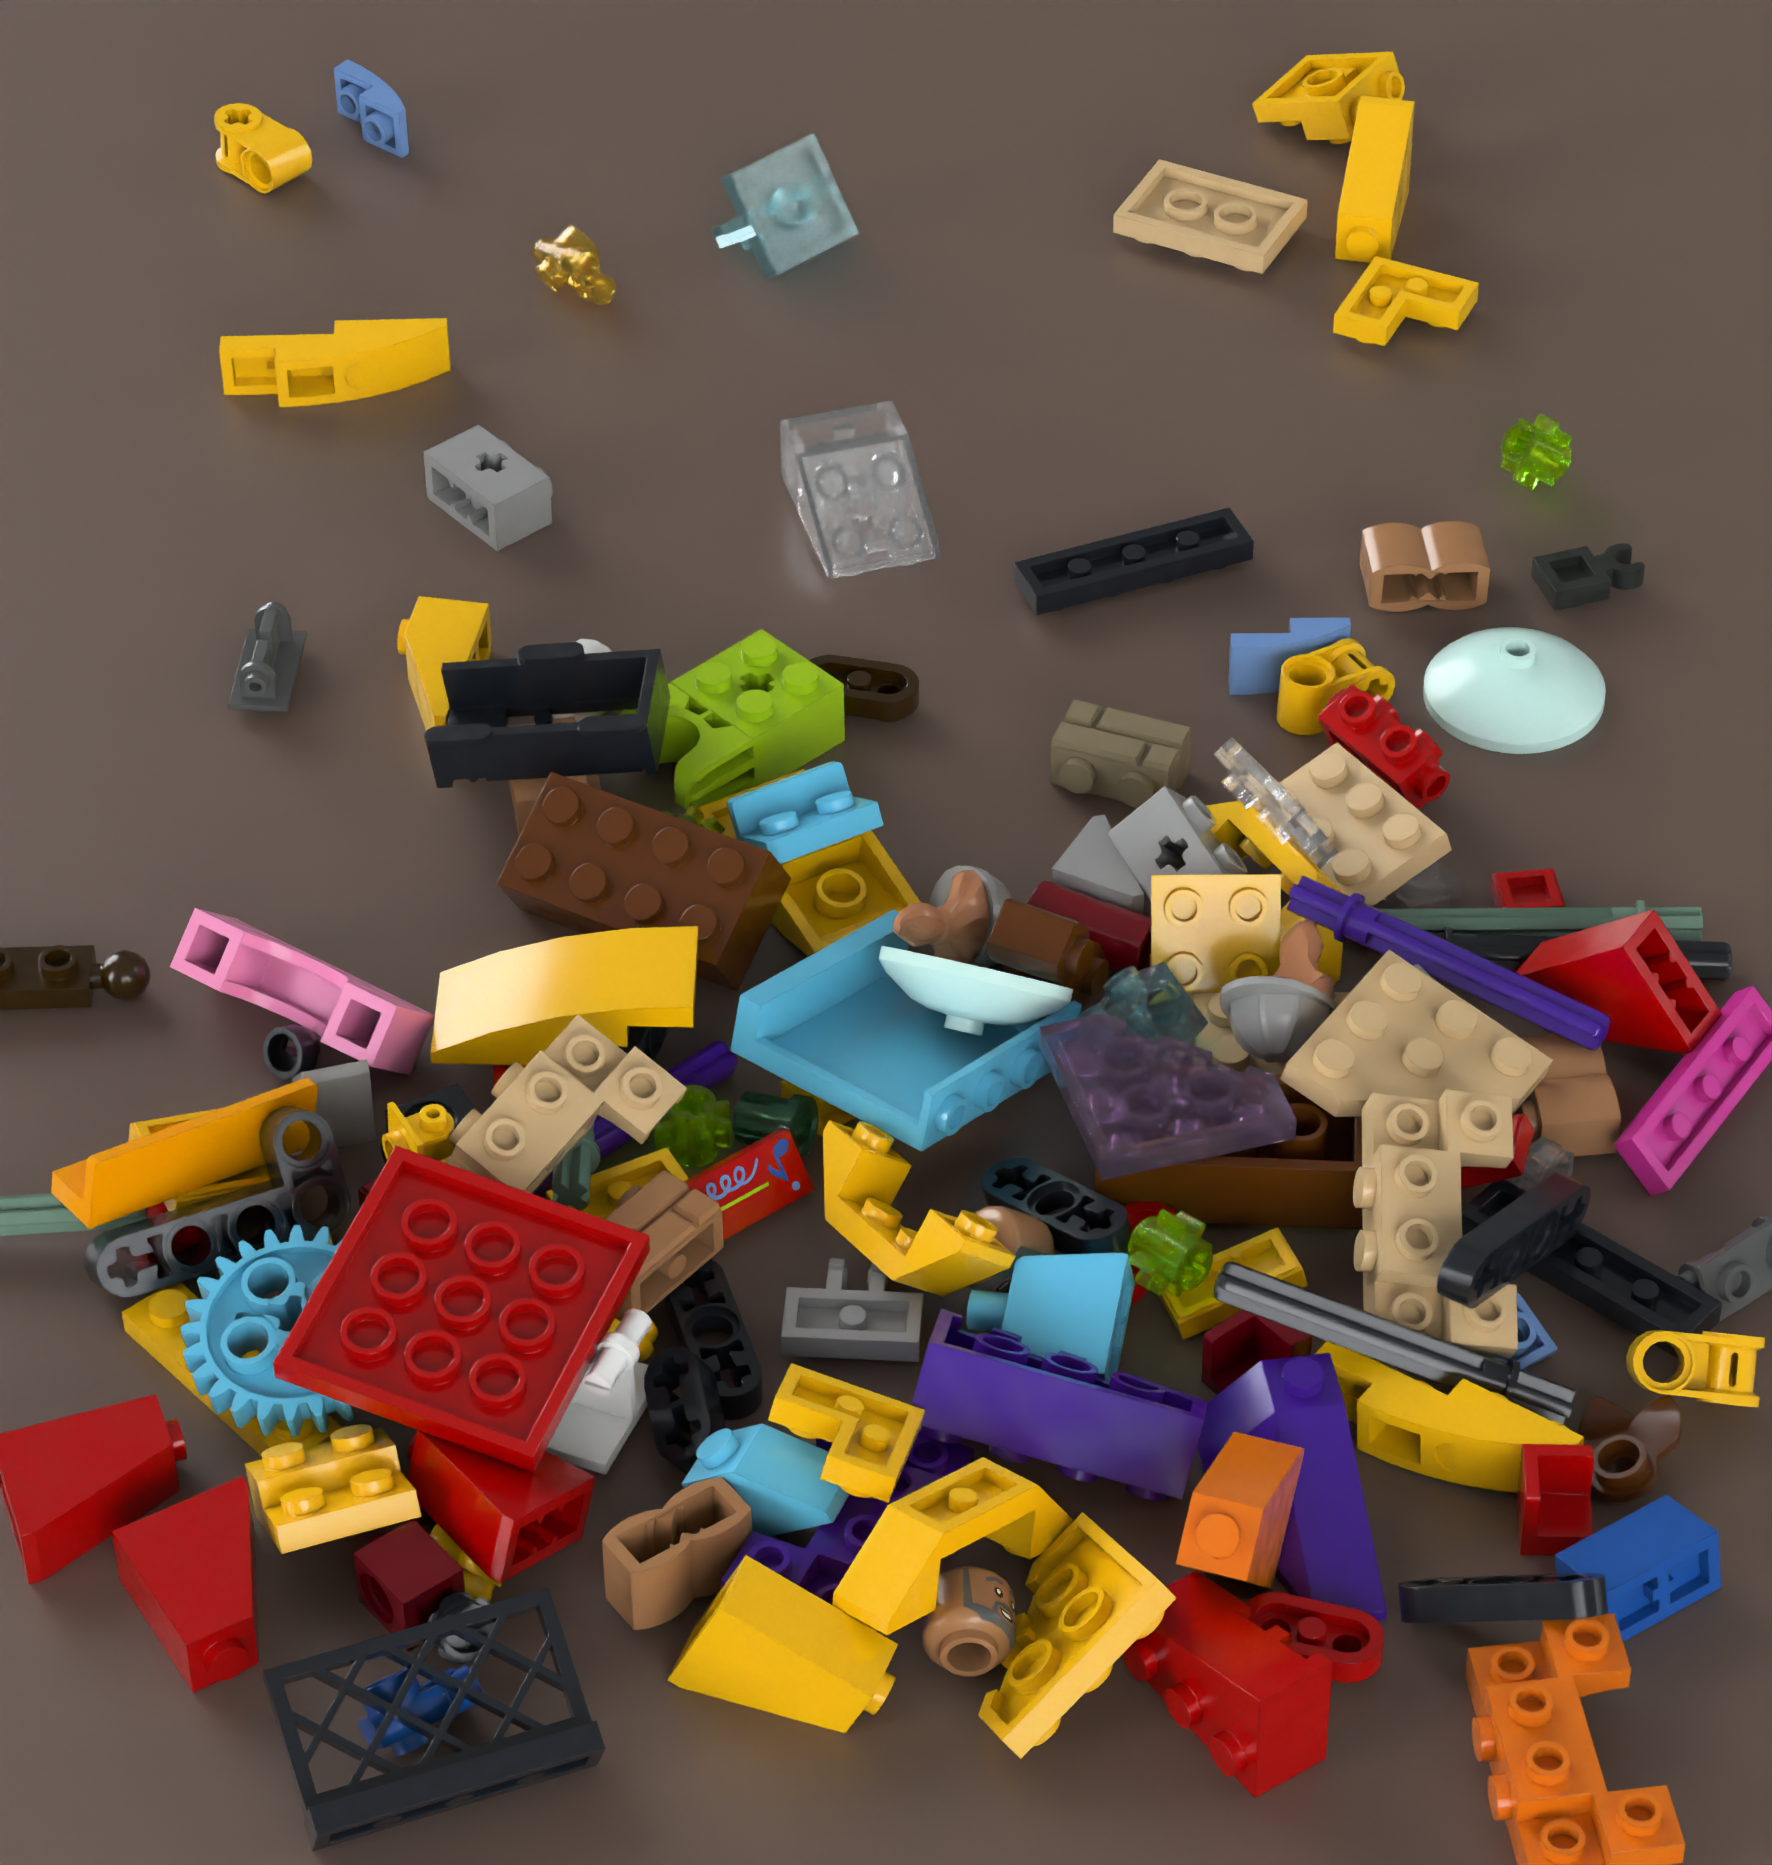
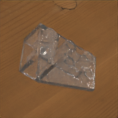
(858, 489)

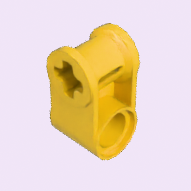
(259, 148)
(1315, 677)
(1702, 1366)

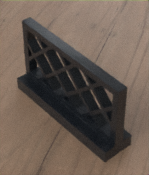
(453, 1779)

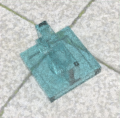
(786, 207)

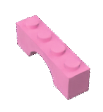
(304, 989)

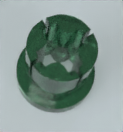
(763, 1114)

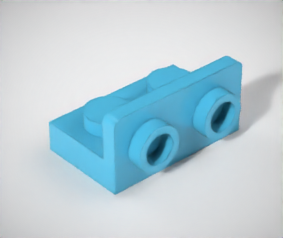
(802, 813)

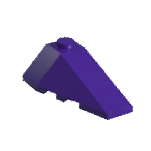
(1328, 1532)

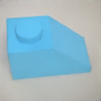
(772, 1475)

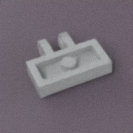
(852, 1322)

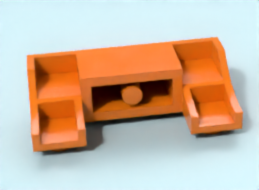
(1544, 1757)

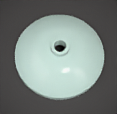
(1514, 690)
(970, 992)

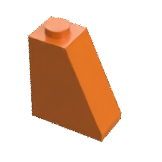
(1242, 1510)

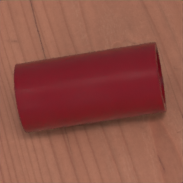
(1118, 930)

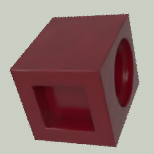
(405, 1577)

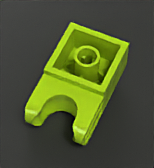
(748, 719)

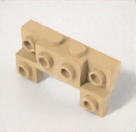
(555, 1102)
(1415, 1211)

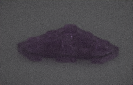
(1159, 1100)

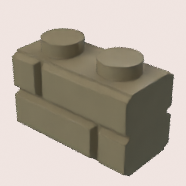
(1118, 754)

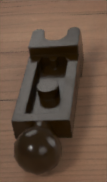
(67, 976)

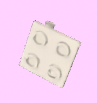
(606, 1400)

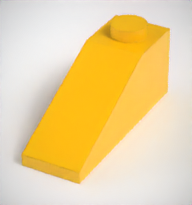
(436, 635)

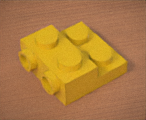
(1326, 93)
(330, 1488)

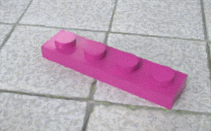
(1699, 1093)

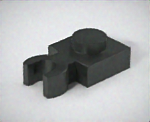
(1580, 578)

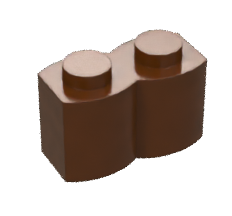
(1048, 949)

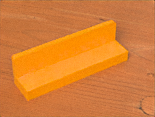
(179, 1157)

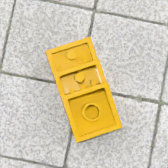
(831, 887)
(525, 996)

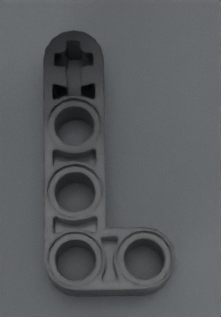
(218, 1216)

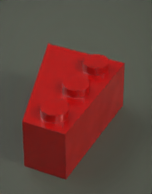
(1236, 1685)

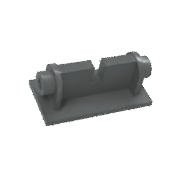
(268, 662)
(1738, 1270)

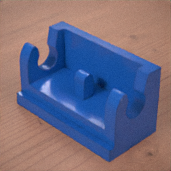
(1650, 1563)

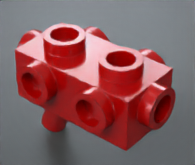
(1393, 751)

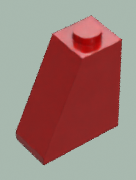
(1632, 976)
(84, 1478)
(496, 1509)
(197, 1581)

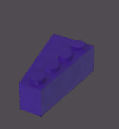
(1056, 1411)

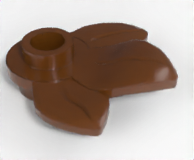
(1629, 1446)

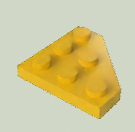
(1082, 1617)

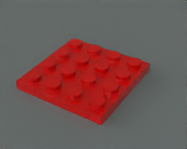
(463, 1308)

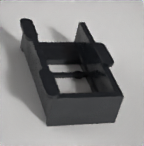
(544, 683)

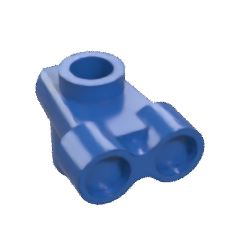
(426, 1702)

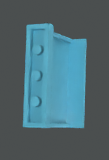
(874, 1051)

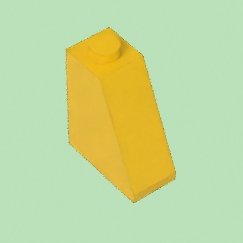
(1375, 179)
(785, 1652)

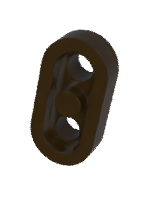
(873, 687)

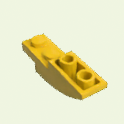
(344, 366)
(1454, 1437)

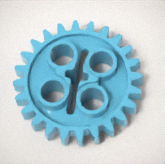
(238, 1320)

